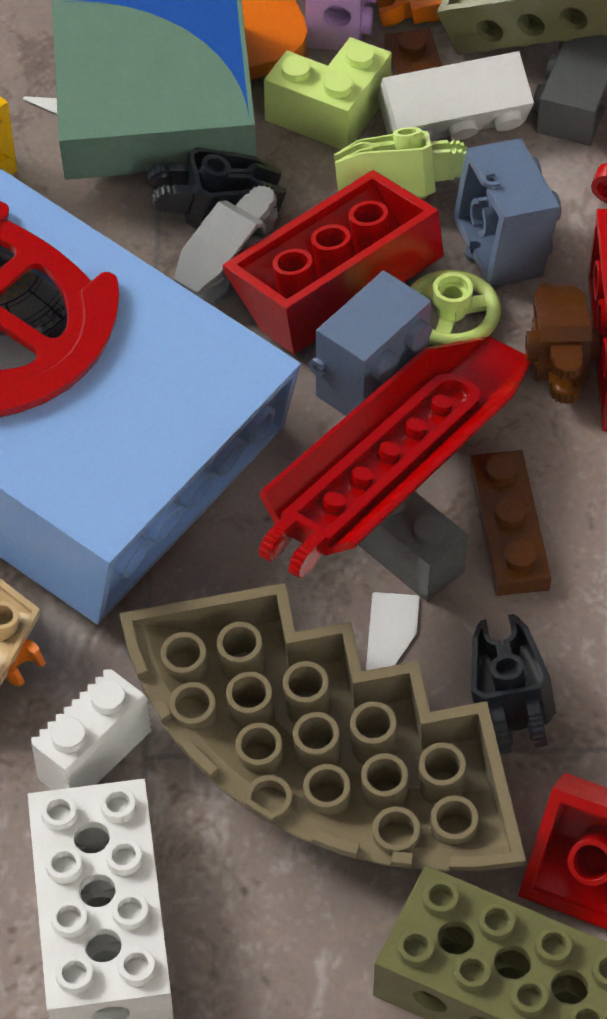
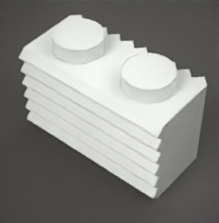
(92, 734)

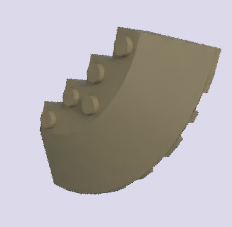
(318, 741)

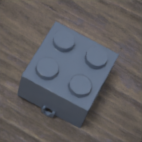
(506, 212)
(369, 341)

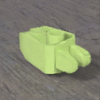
(404, 158)

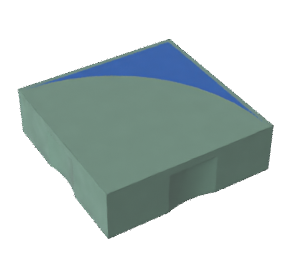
(149, 83)

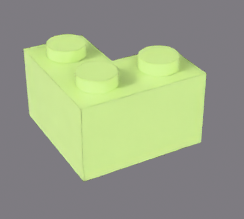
(329, 100)

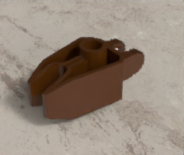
(561, 340)

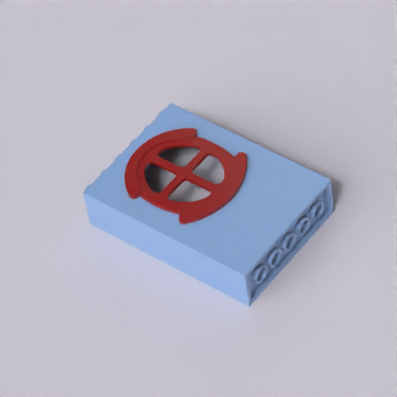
(124, 415)

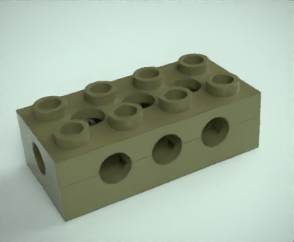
(521, 23)
(488, 942)

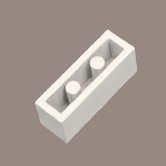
(458, 97)

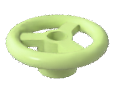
(453, 297)

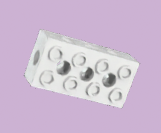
(99, 903)

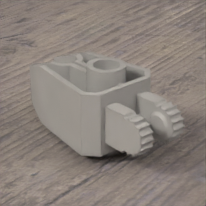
(222, 237)

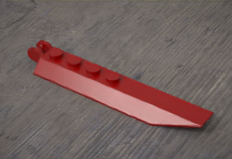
(387, 448)

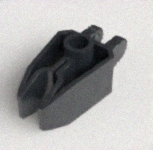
(208, 179)
(512, 683)

